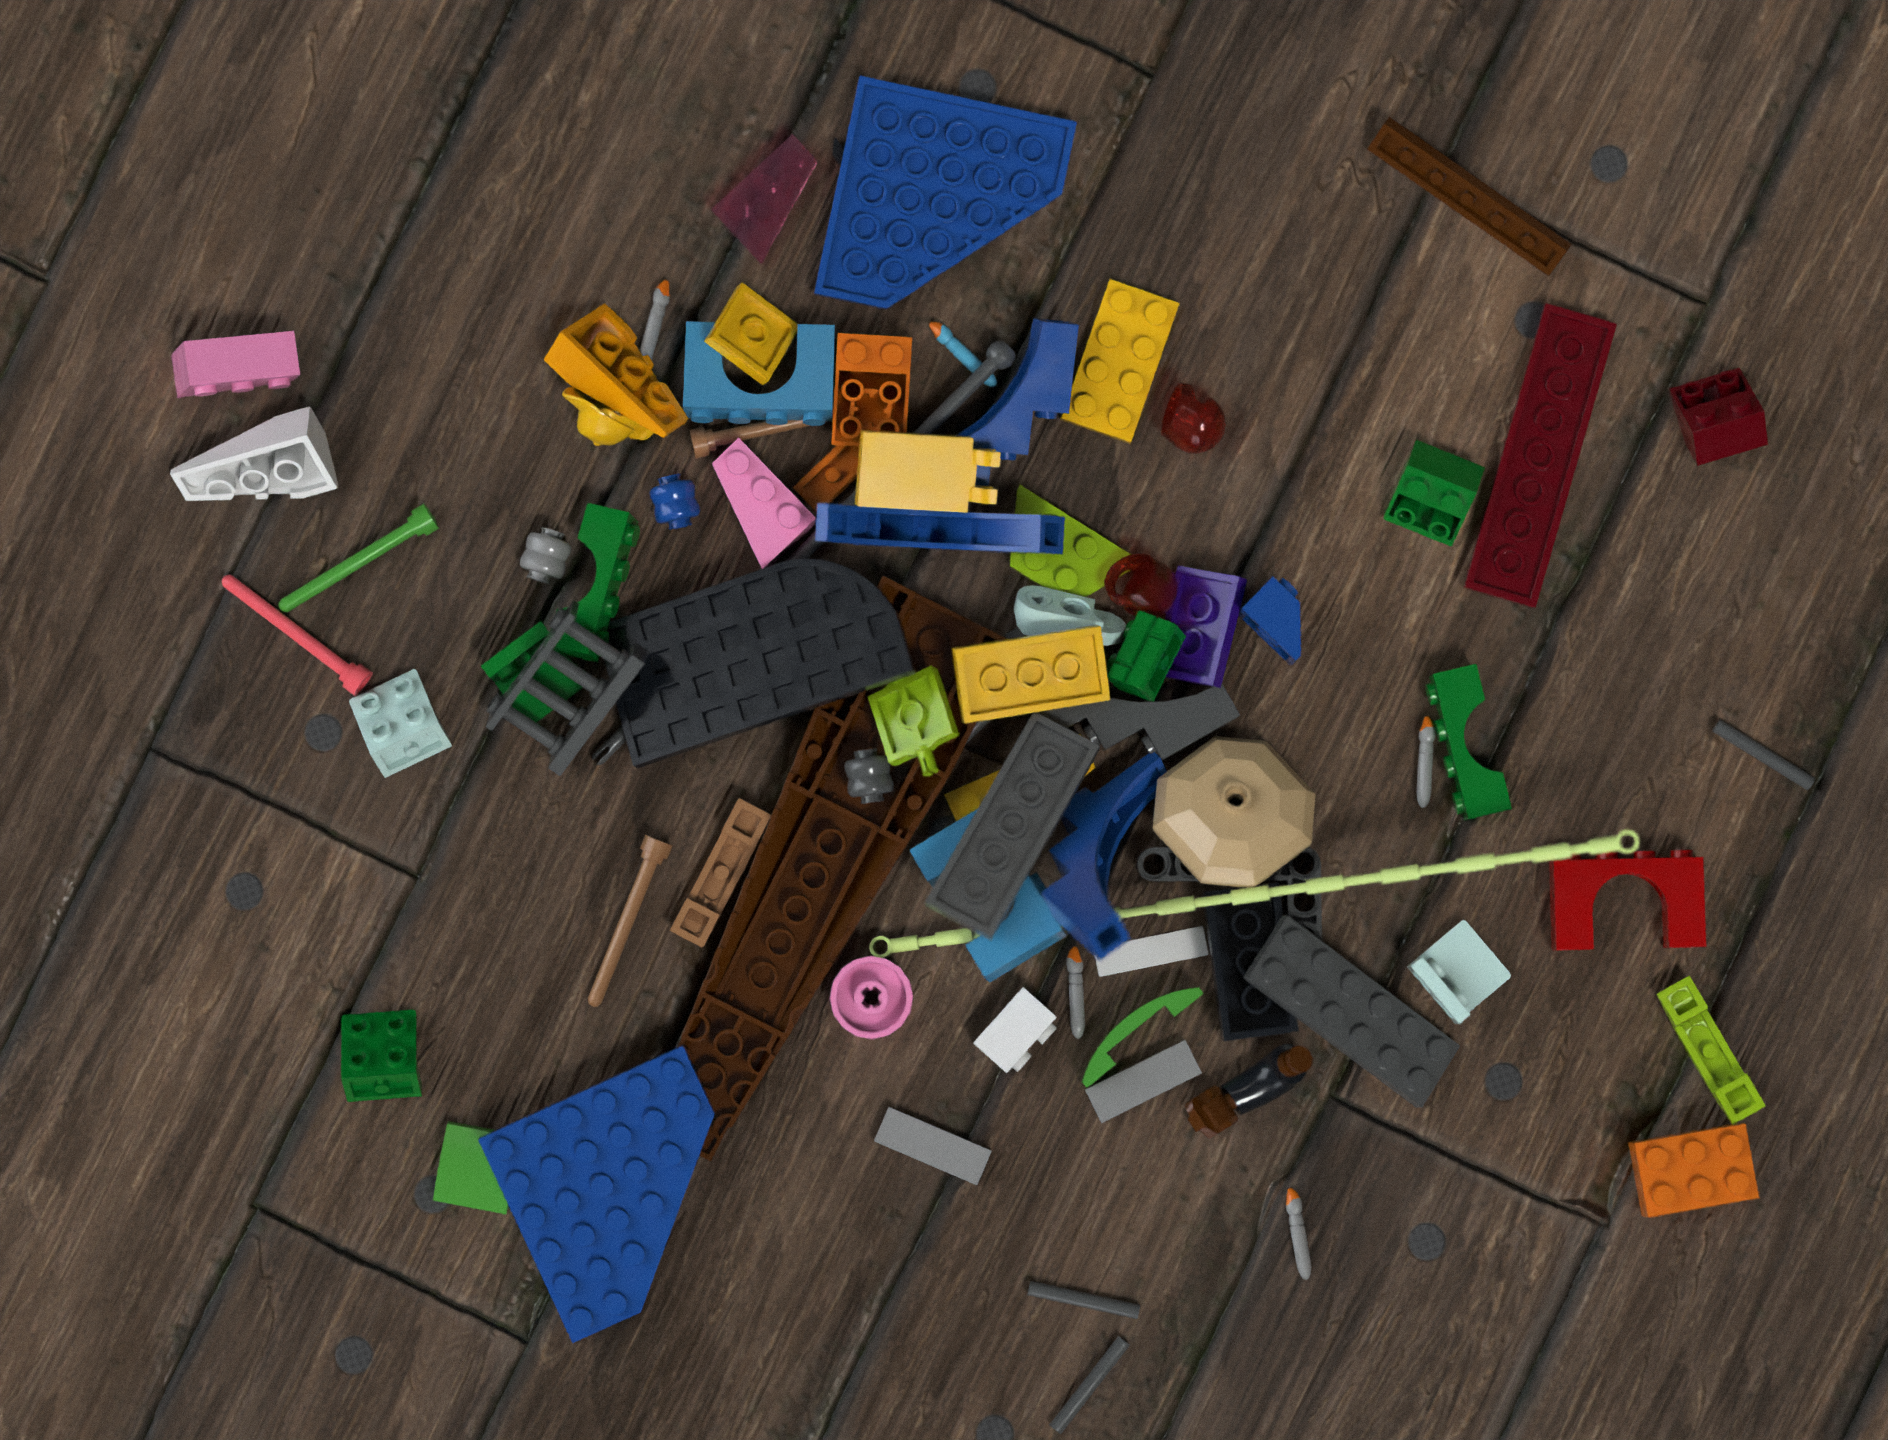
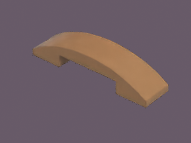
(721, 873)

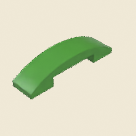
(1102, 1062)

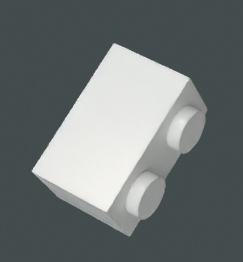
(1016, 1030)

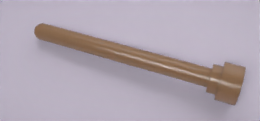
(706, 441)
(653, 853)

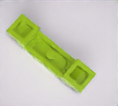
(1709, 1050)

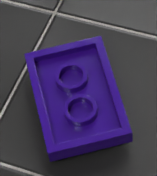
(1207, 615)

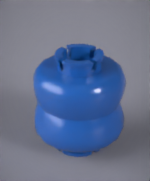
(674, 501)

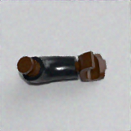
(1257, 1086)

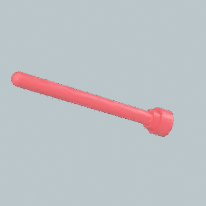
(353, 676)

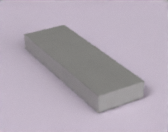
(1143, 1081)
(932, 1146)

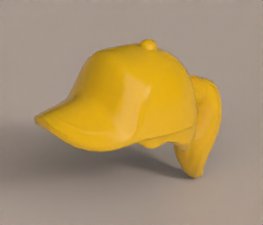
(602, 423)

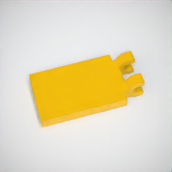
(921, 471)

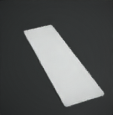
(1154, 951)

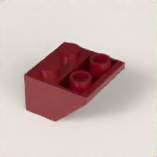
(1719, 416)

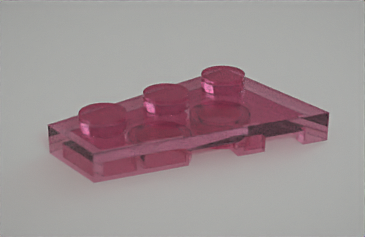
(765, 197)

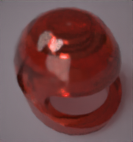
(1192, 424)
(1150, 588)

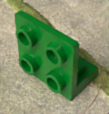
(510, 661)
(380, 1056)

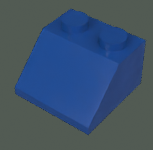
(1276, 618)

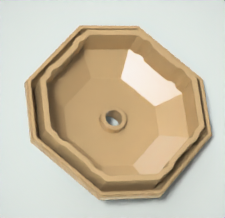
(1228, 841)

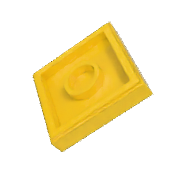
(752, 333)

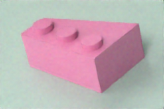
(235, 364)

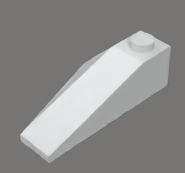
(272, 458)

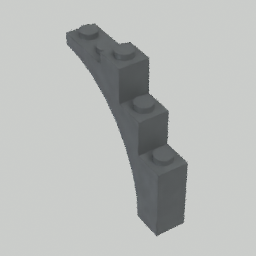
(1166, 724)

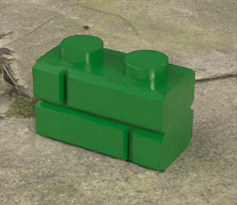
(1145, 655)

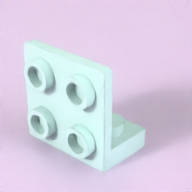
(399, 723)
(1459, 971)

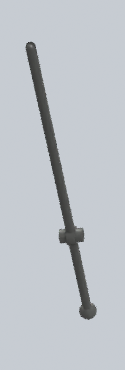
(998, 356)

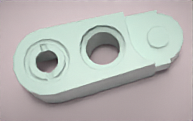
(1050, 610)

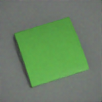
(465, 1173)

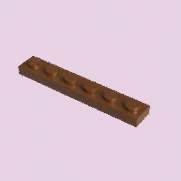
(1469, 196)

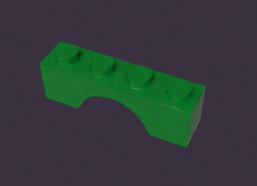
(609, 537)
(1478, 789)

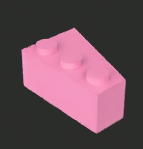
(763, 504)

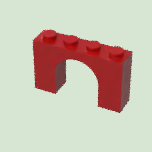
(1675, 879)

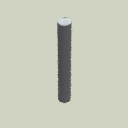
(1763, 754)
(1083, 1299)
(1089, 1385)

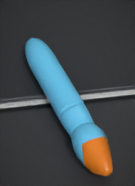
(959, 350)

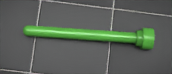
(418, 523)

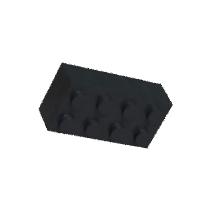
(1234, 941)

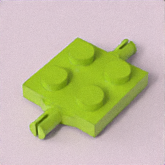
(914, 718)

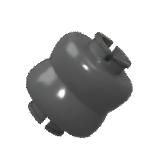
(868, 776)

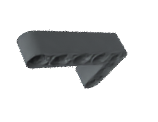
(1310, 920)

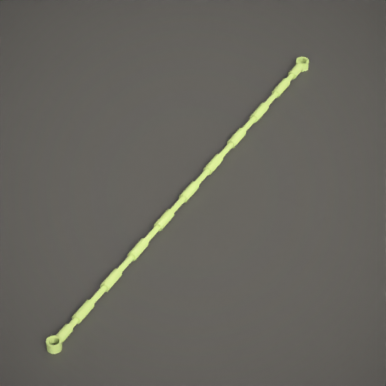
(1311, 886)

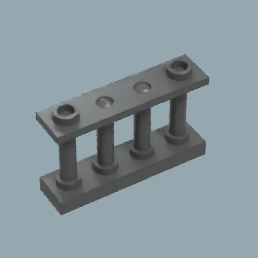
(602, 691)

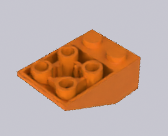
(870, 386)

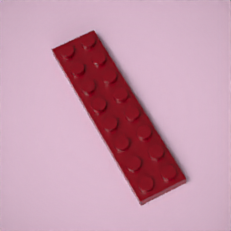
(1539, 456)

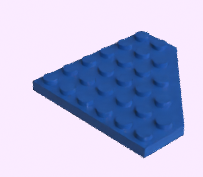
(931, 185)
(603, 1184)

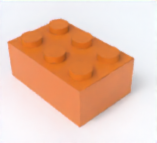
(1693, 1170)

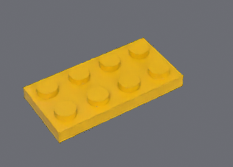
(1120, 361)
(1031, 674)

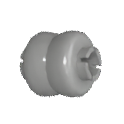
(545, 555)

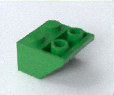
(1434, 493)

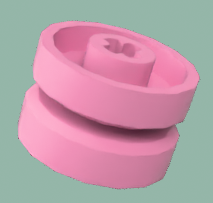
(849, 997)

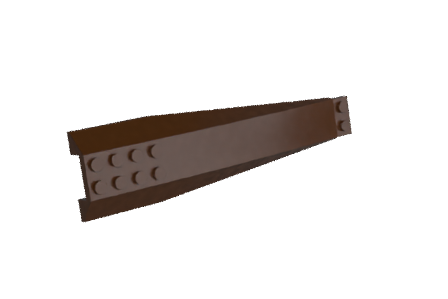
(816, 873)

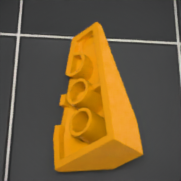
(605, 363)

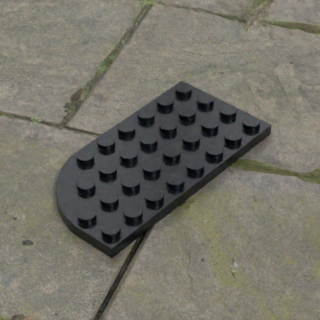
(754, 654)

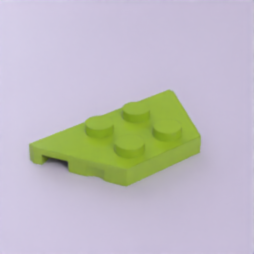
(1084, 556)

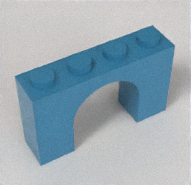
(804, 397)
(1021, 935)

